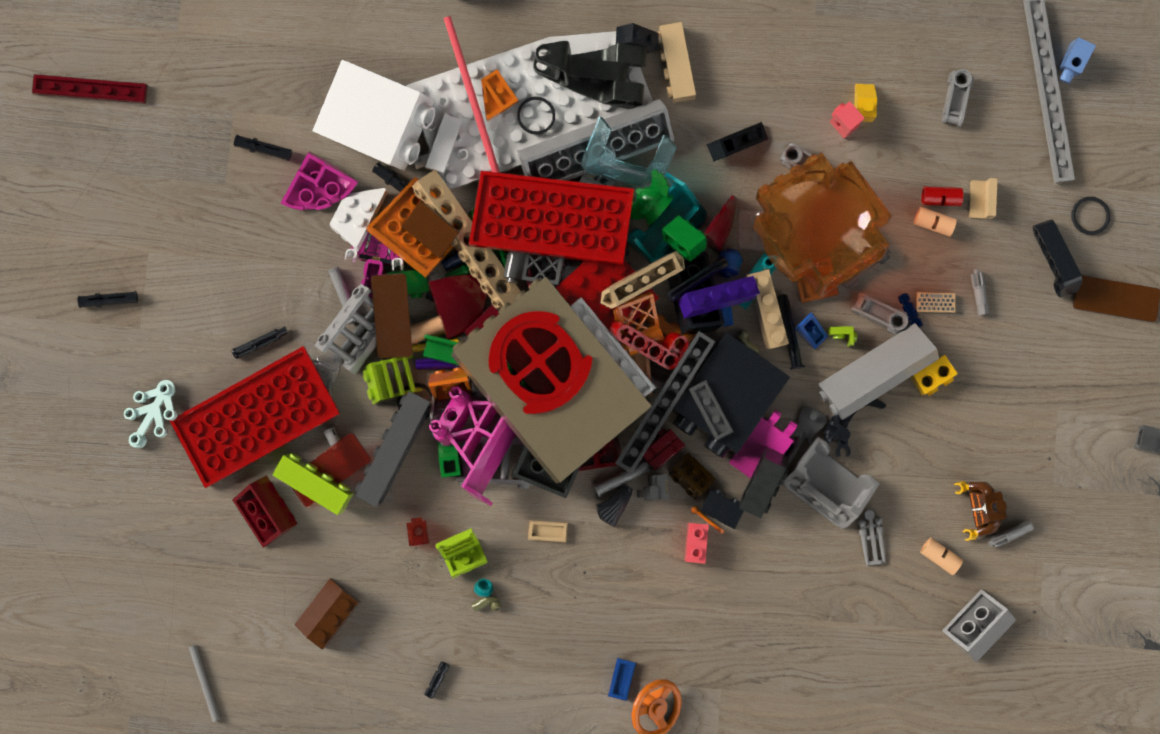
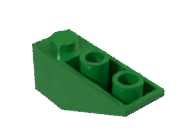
(449, 460)

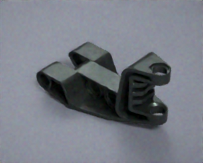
(595, 73)

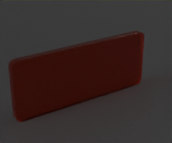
(339, 461)

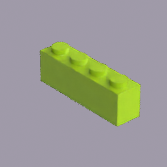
(312, 483)

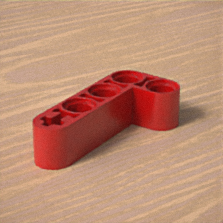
(645, 344)

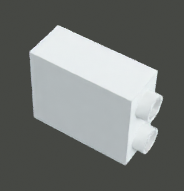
(375, 115)

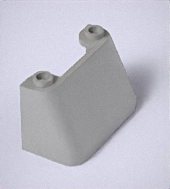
(829, 485)

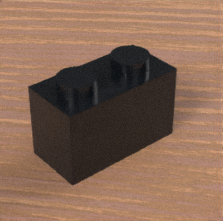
(637, 35)
(722, 509)

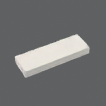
(443, 143)

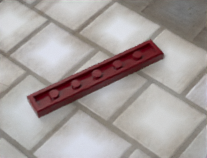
(89, 88)

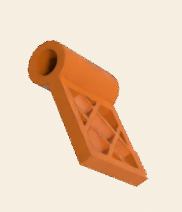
(652, 331)

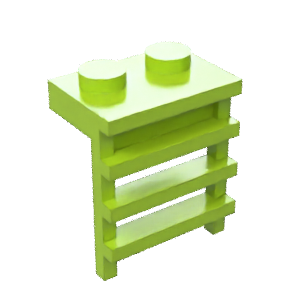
(379, 381)
(462, 553)

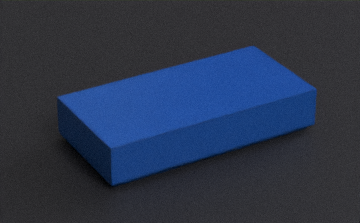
(622, 679)

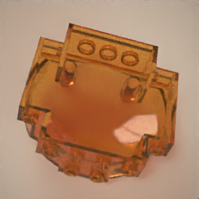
(821, 223)

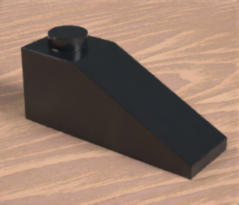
(737, 141)

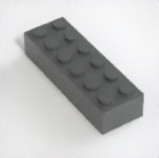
(393, 450)

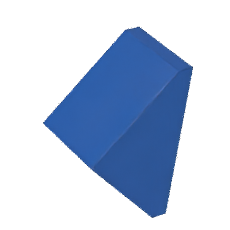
(811, 331)

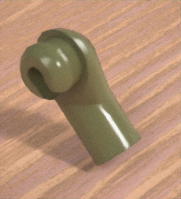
(742, 337)
(494, 602)

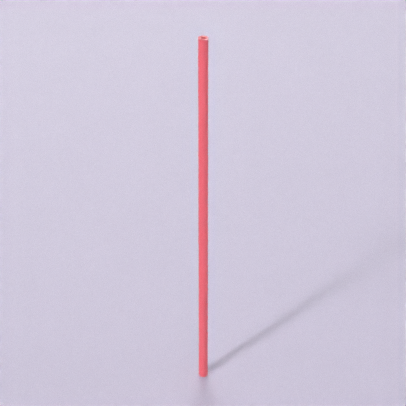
(474, 103)

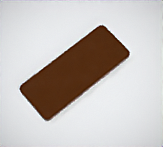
(1117, 299)
(391, 315)

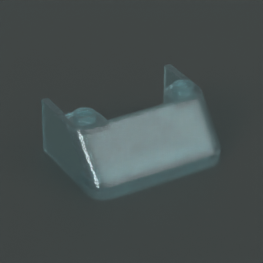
(601, 161)

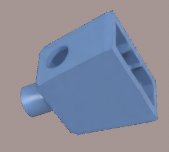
(1078, 52)

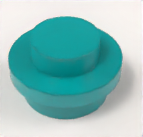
(483, 587)

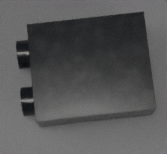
(743, 387)

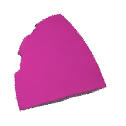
(317, 185)

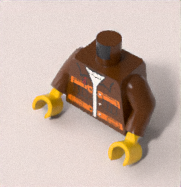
(986, 506)

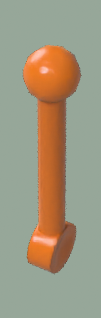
(694, 510)

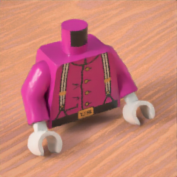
(375, 250)

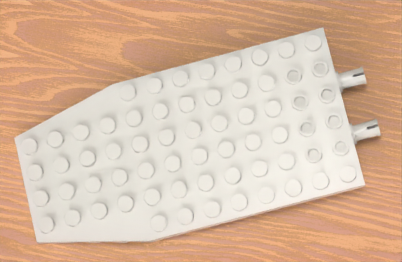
(505, 133)

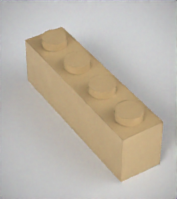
(677, 63)
(768, 311)

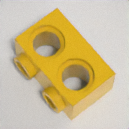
(935, 379)

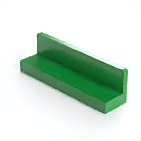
(439, 349)

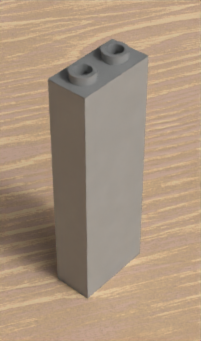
(878, 371)

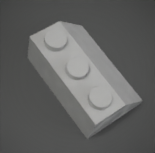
(979, 625)

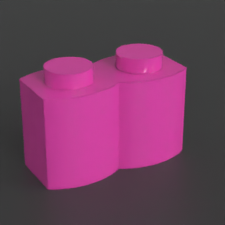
(371, 268)

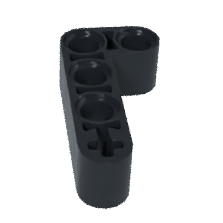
(1066, 273)

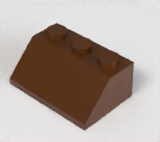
(327, 614)

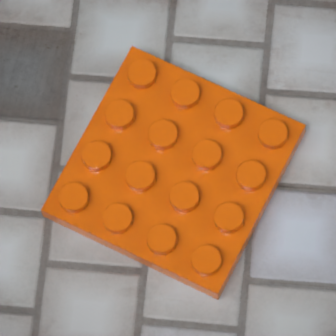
(389, 230)

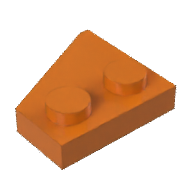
(496, 95)

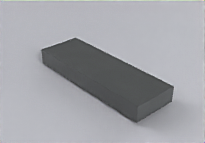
(711, 410)

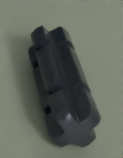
(436, 680)

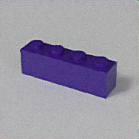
(718, 296)

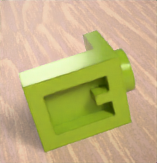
(841, 332)

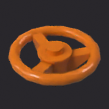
(655, 706)

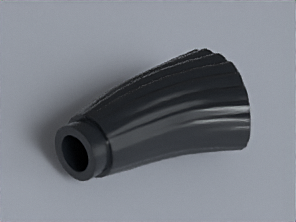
(613, 508)

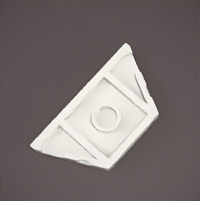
(355, 214)

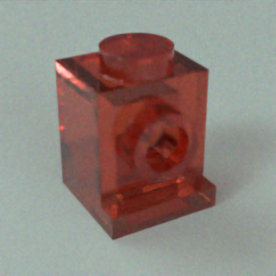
(415, 539)

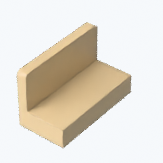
(983, 199)

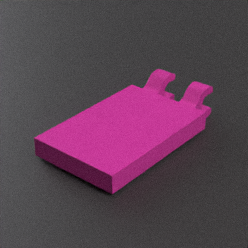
(763, 436)

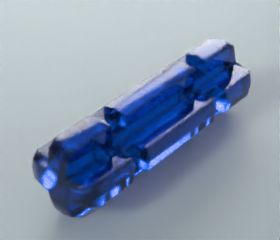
(909, 308)

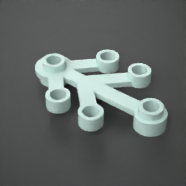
(153, 412)

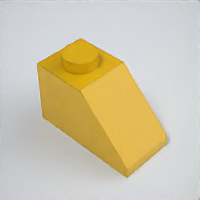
(866, 101)

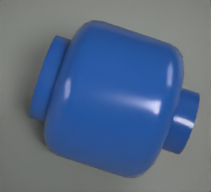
(734, 263)

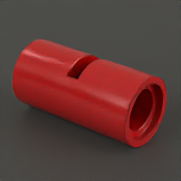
(942, 196)

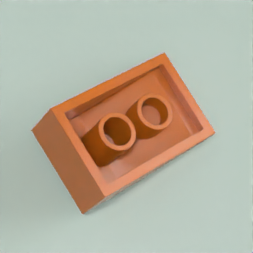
(442, 382)

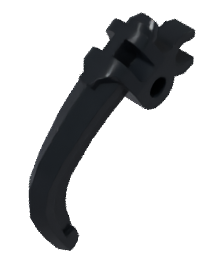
(838, 432)

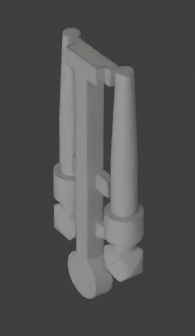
(869, 515)

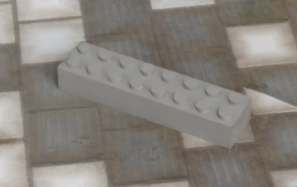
(631, 135)

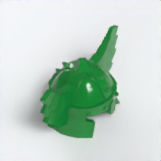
(652, 200)

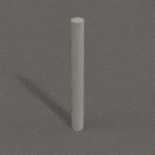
(204, 683)

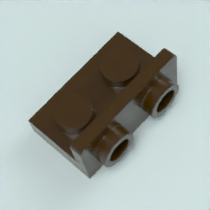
(691, 476)

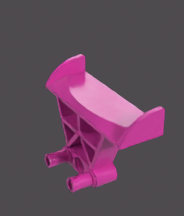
(498, 442)

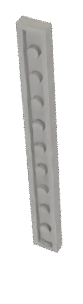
(1049, 91)

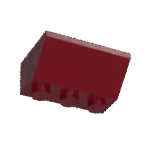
(264, 511)

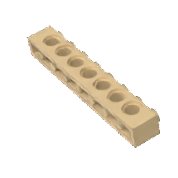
(457, 215)

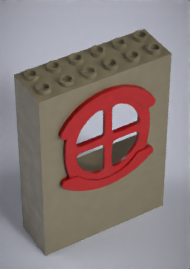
(580, 413)

